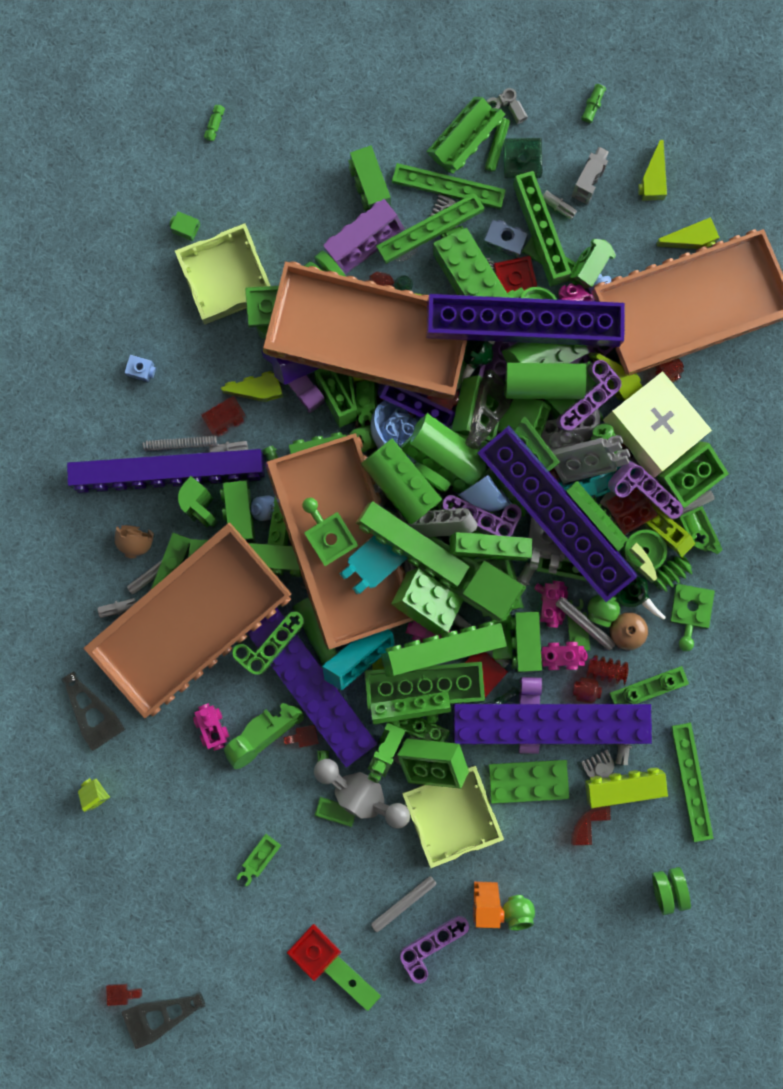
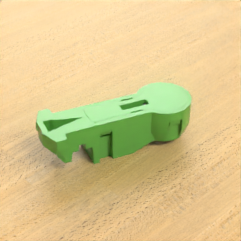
(260, 734)

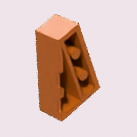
(487, 908)

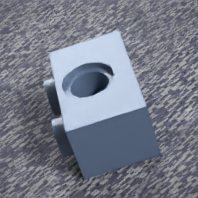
(512, 247)

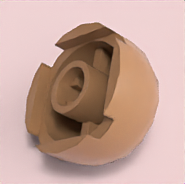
(133, 541)
(620, 634)

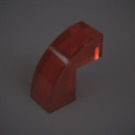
(582, 830)

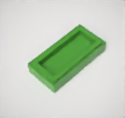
(334, 812)

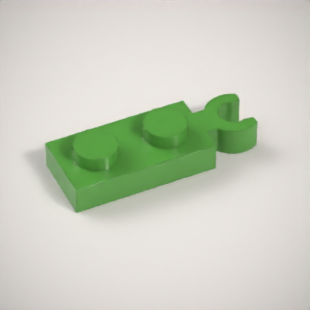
(366, 400)
(577, 633)
(259, 858)

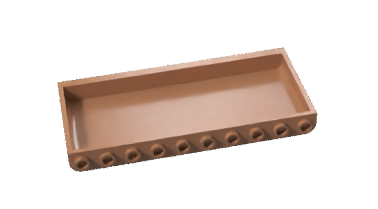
(696, 300)
(360, 332)
(341, 485)
(188, 621)

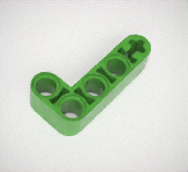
(271, 641)

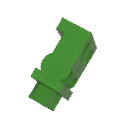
(384, 756)

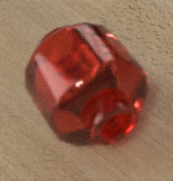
(587, 690)

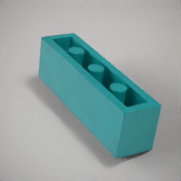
(356, 658)

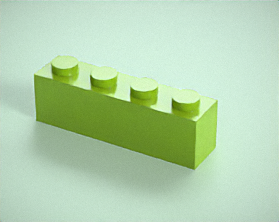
(626, 788)

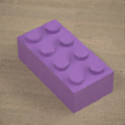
(361, 237)

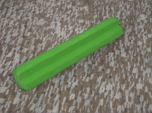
(497, 145)

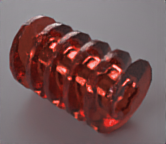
(608, 669)

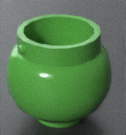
(603, 612)
(519, 913)

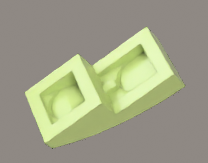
(647, 567)

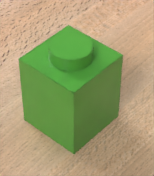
(184, 225)

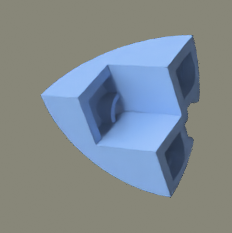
(485, 495)

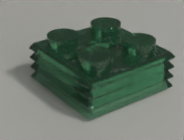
(531, 150)

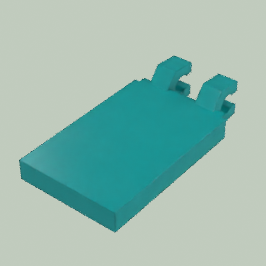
(372, 563)

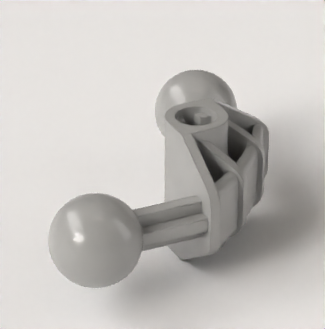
(360, 795)

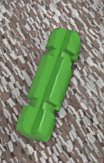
(214, 122)

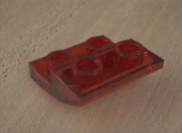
(631, 510)

